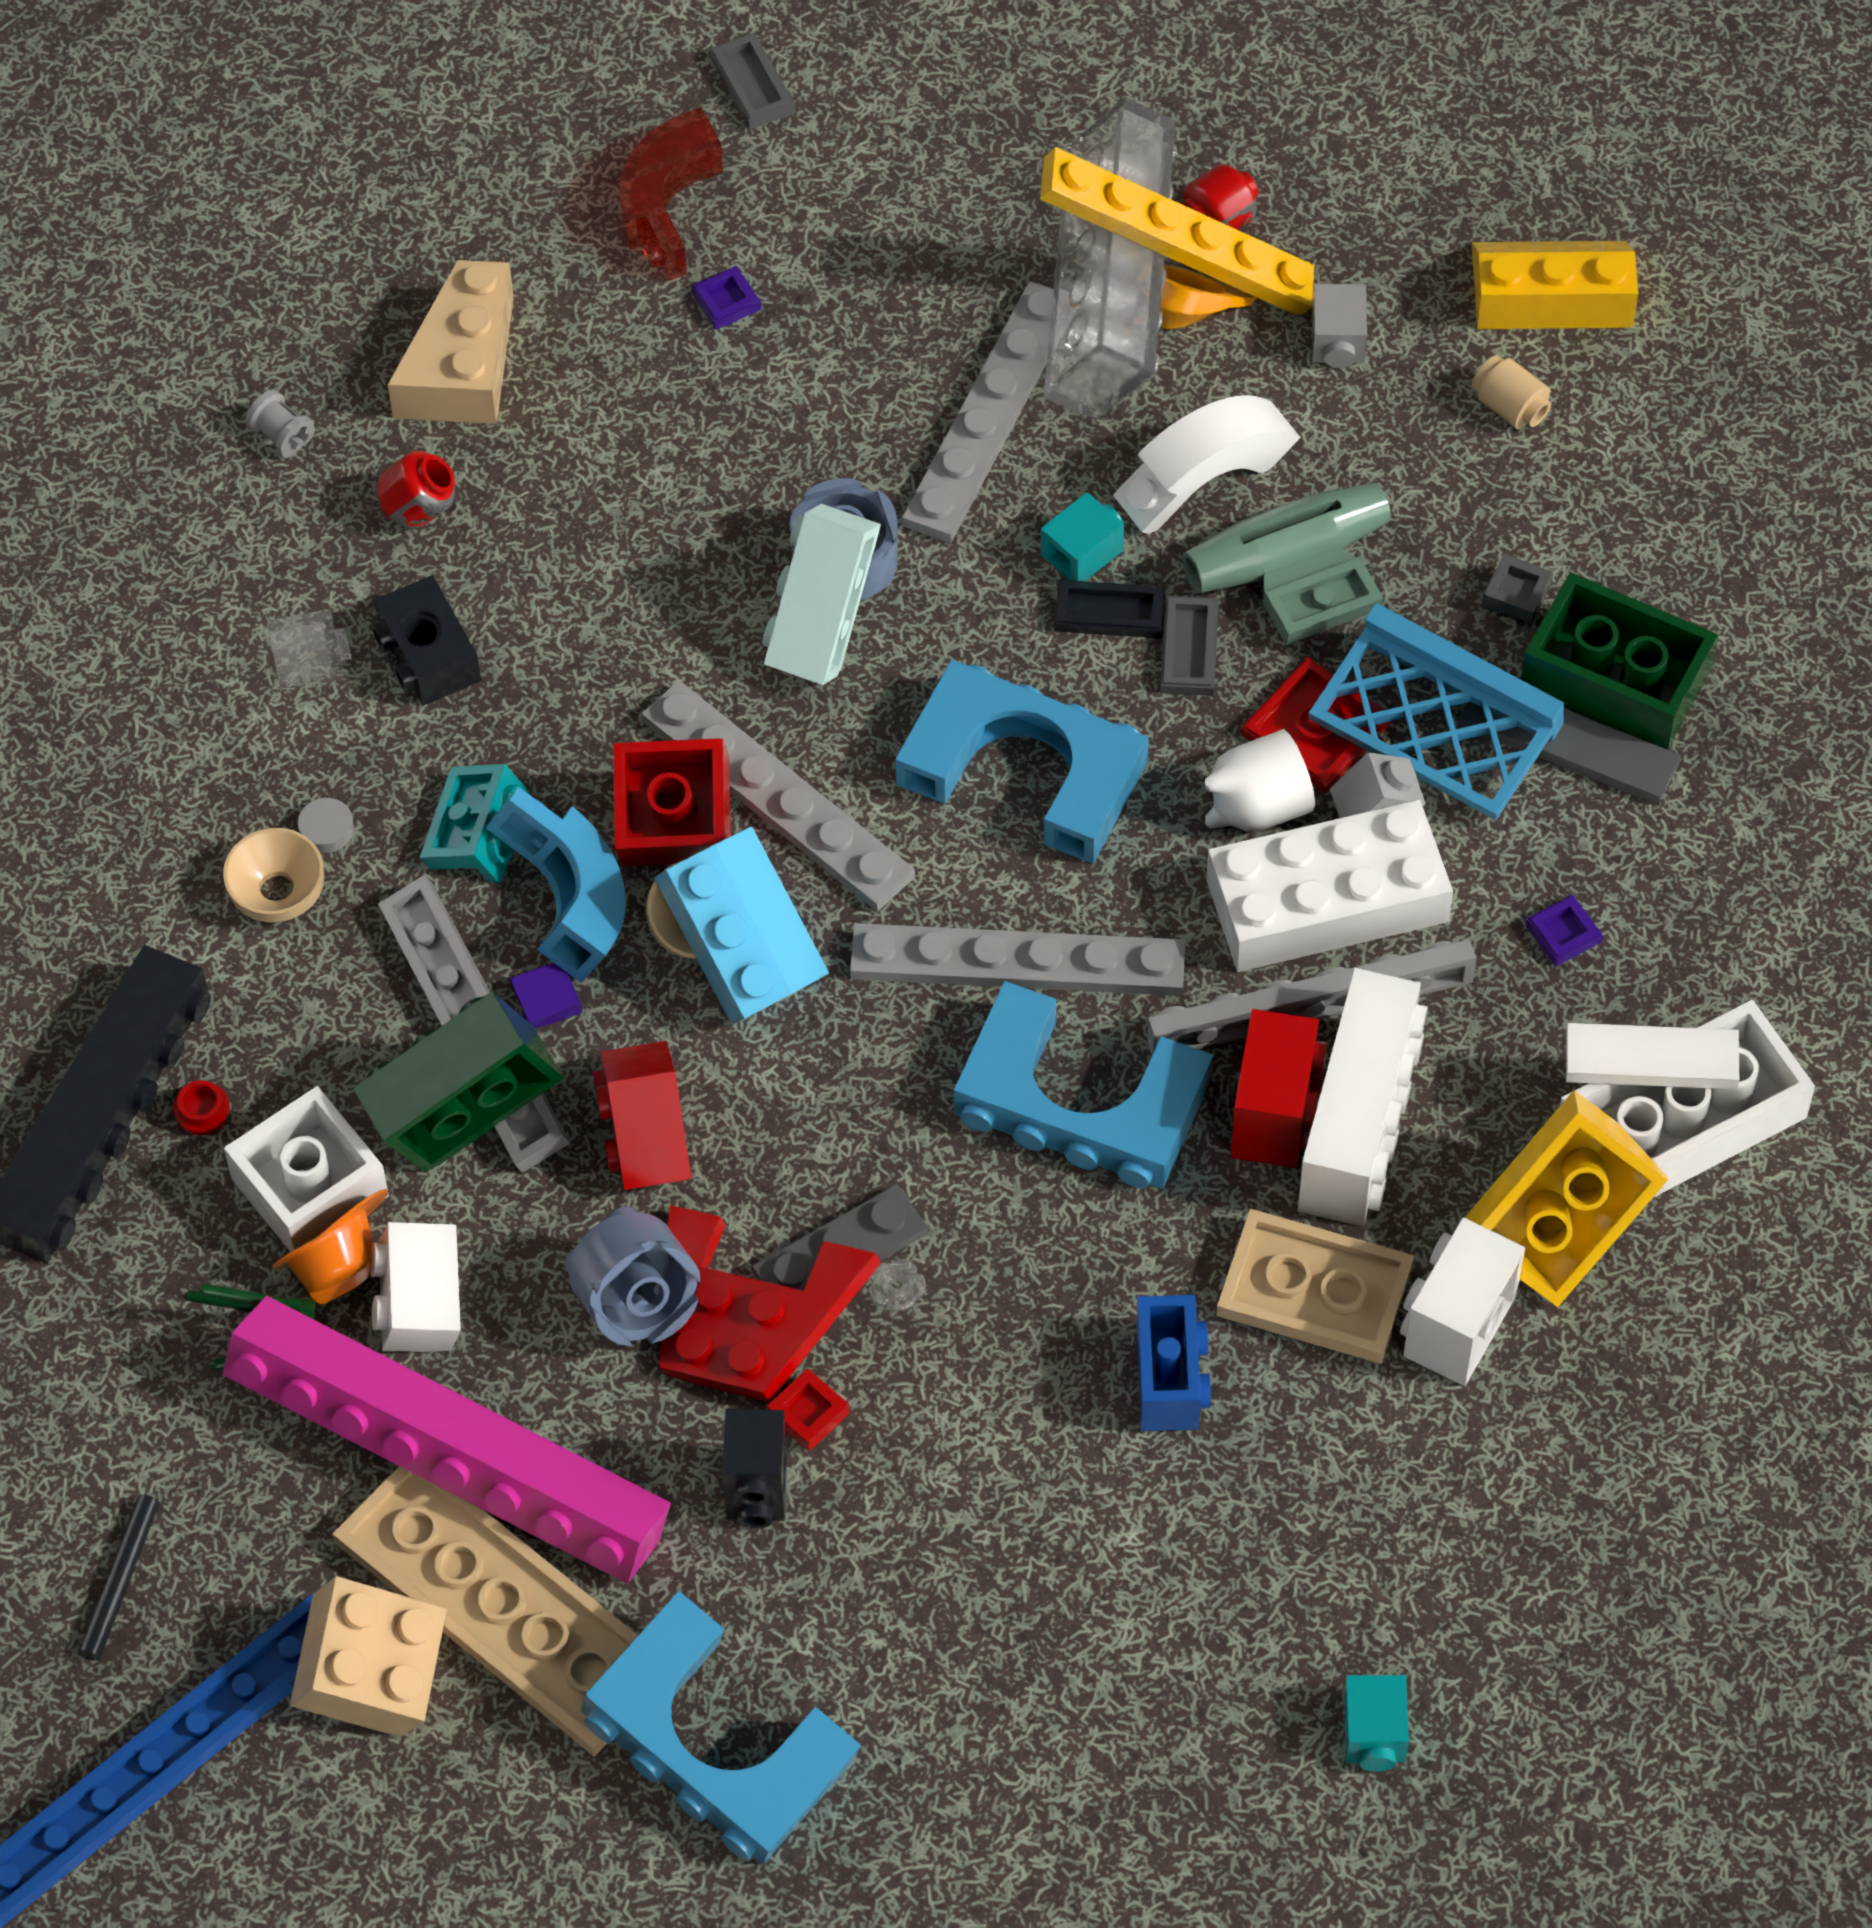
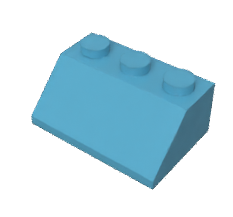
(741, 925)

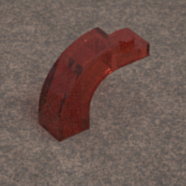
(656, 170)

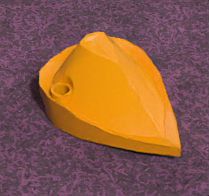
(1192, 297)

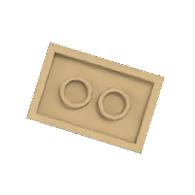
(1315, 1286)

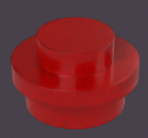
(201, 1108)

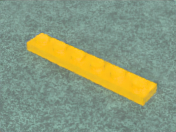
(1176, 231)

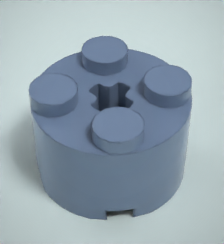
(850, 497)
(634, 1277)

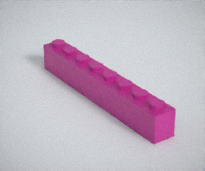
(446, 1439)

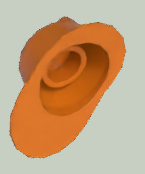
(338, 1257)

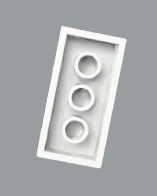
(1329, 885)
(1362, 1098)
(1700, 1127)

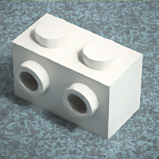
(417, 1287)

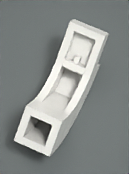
(1199, 447)

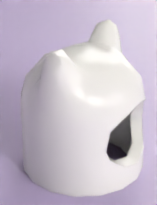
(1259, 785)

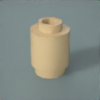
(1512, 392)

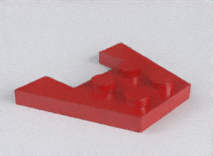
(751, 1331)

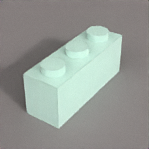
(820, 593)

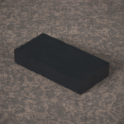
(1109, 609)

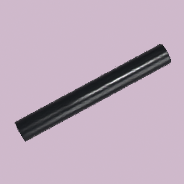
(118, 1577)

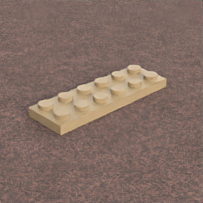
(498, 1595)

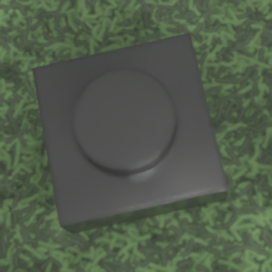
(1517, 588)

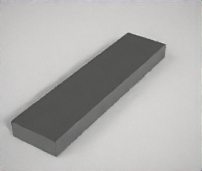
(1596, 753)

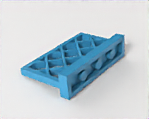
(1458, 672)

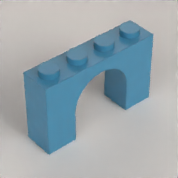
(978, 708)
(1131, 1139)
(749, 1805)

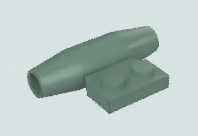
(1299, 558)

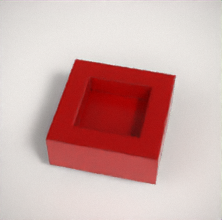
(810, 1409)

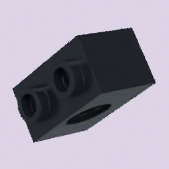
(424, 615)
(755, 1466)

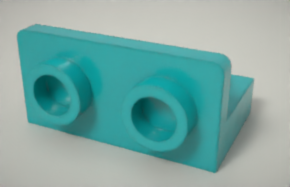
(460, 822)

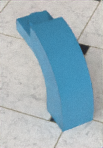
(581, 875)

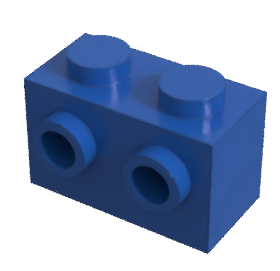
(1169, 1363)

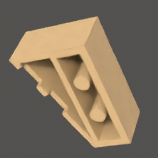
(459, 350)

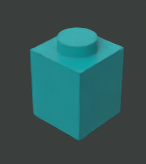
(1082, 538)
(1376, 1721)

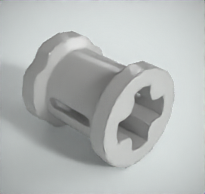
(279, 423)

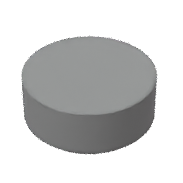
(326, 824)

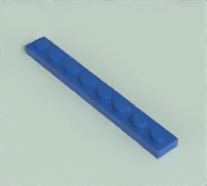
(151, 1764)

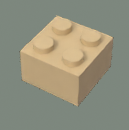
(368, 1657)

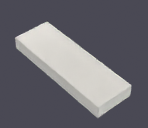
(1652, 1056)

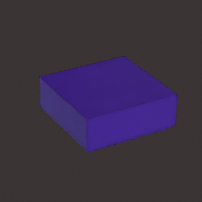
(726, 297)
(1564, 930)
(546, 995)

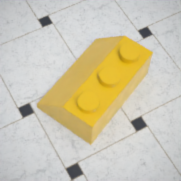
(1554, 284)
(1569, 1195)

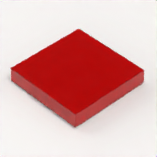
(1288, 708)

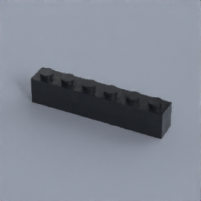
(98, 1101)

